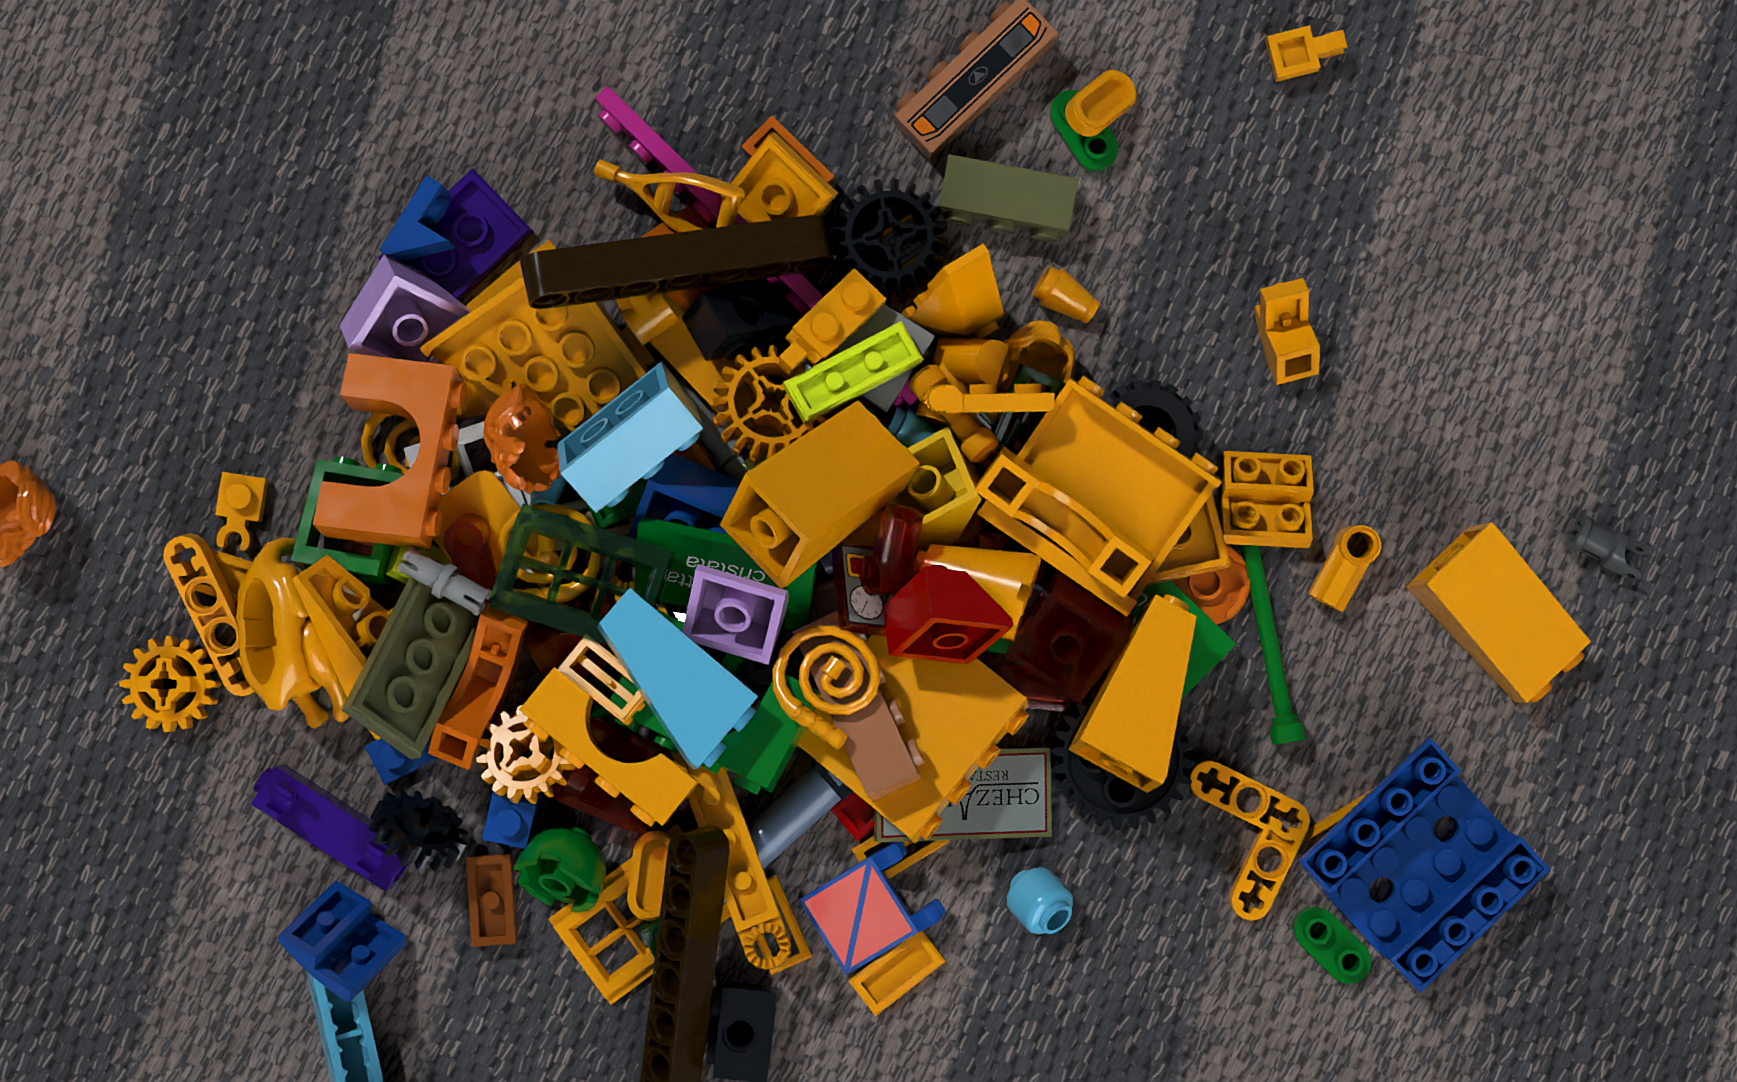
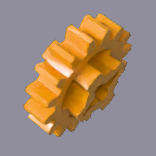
(170, 666)
(517, 768)

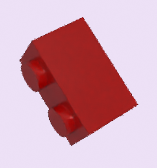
(943, 617)

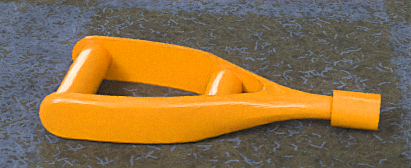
(661, 200)

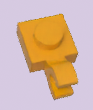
(1297, 52)

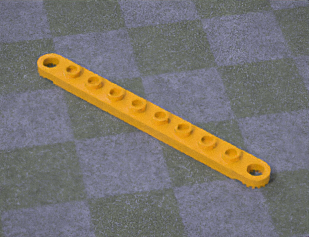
(746, 885)

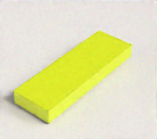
(852, 372)

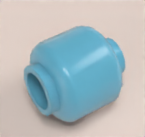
(1040, 901)

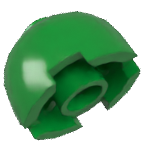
(563, 867)

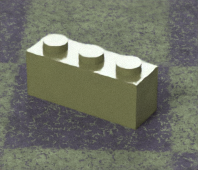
(1007, 198)

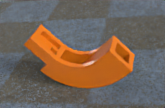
(482, 688)

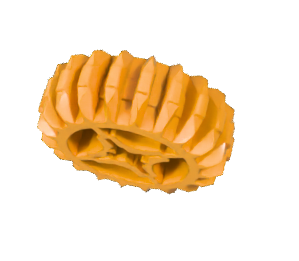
(756, 416)

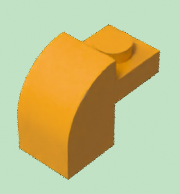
(1286, 331)

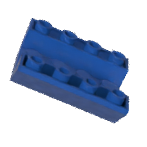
(1439, 889)

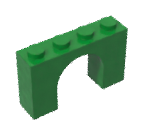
(753, 754)

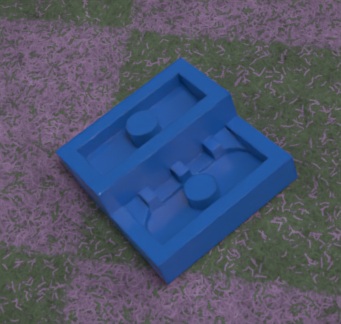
(341, 941)

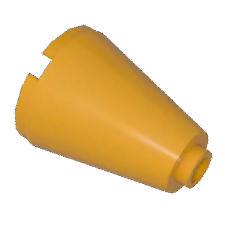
(1002, 574)

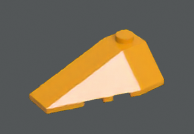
(960, 299)
(342, 616)

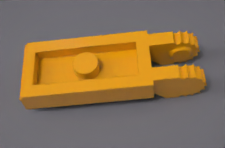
(986, 399)

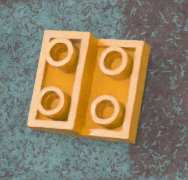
(1266, 499)

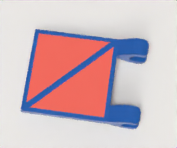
(863, 913)

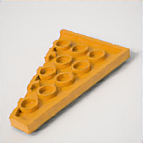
(565, 354)

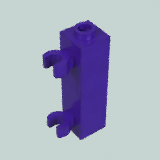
(326, 824)

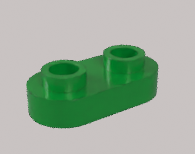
(1078, 144)
(1331, 945)

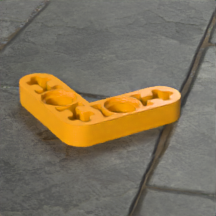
(1268, 836)

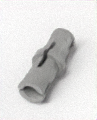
(444, 580)

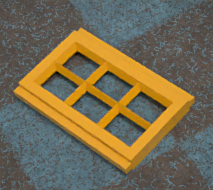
(635, 970)

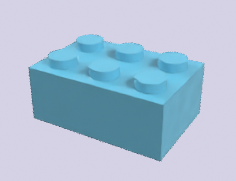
(629, 438)

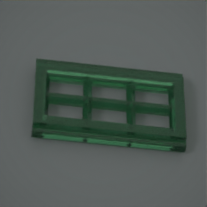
(584, 536)

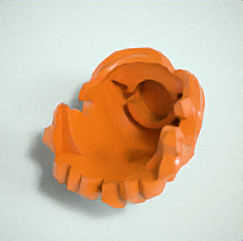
(517, 438)
(25, 510)

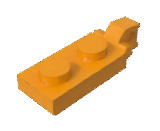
(831, 322)

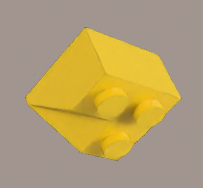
(941, 489)

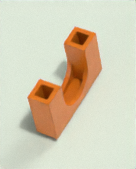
(406, 509)

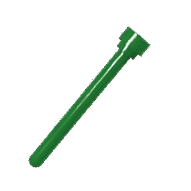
(1285, 724)

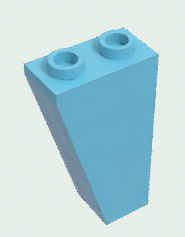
(678, 680)

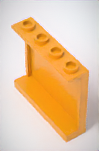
(1119, 473)
(956, 722)

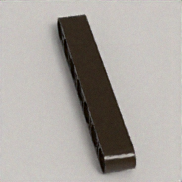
(675, 261)
(685, 956)

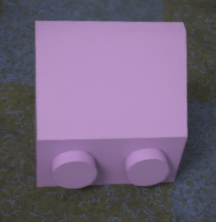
(399, 313)
(735, 614)

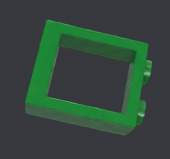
(306, 552)

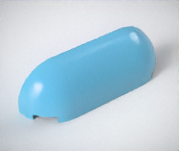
(345, 1035)

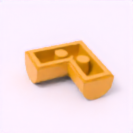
(965, 363)

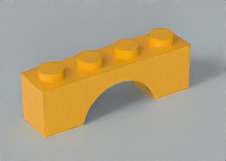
(1082, 532)
(564, 712)

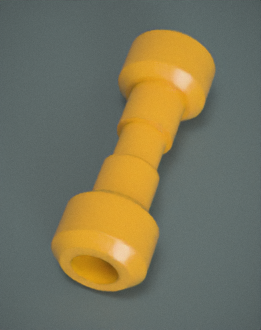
(977, 441)

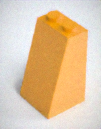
(817, 492)
(1500, 612)
(1139, 702)

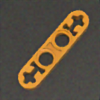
(206, 617)

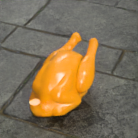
(278, 640)

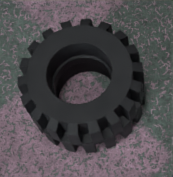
(1165, 405)

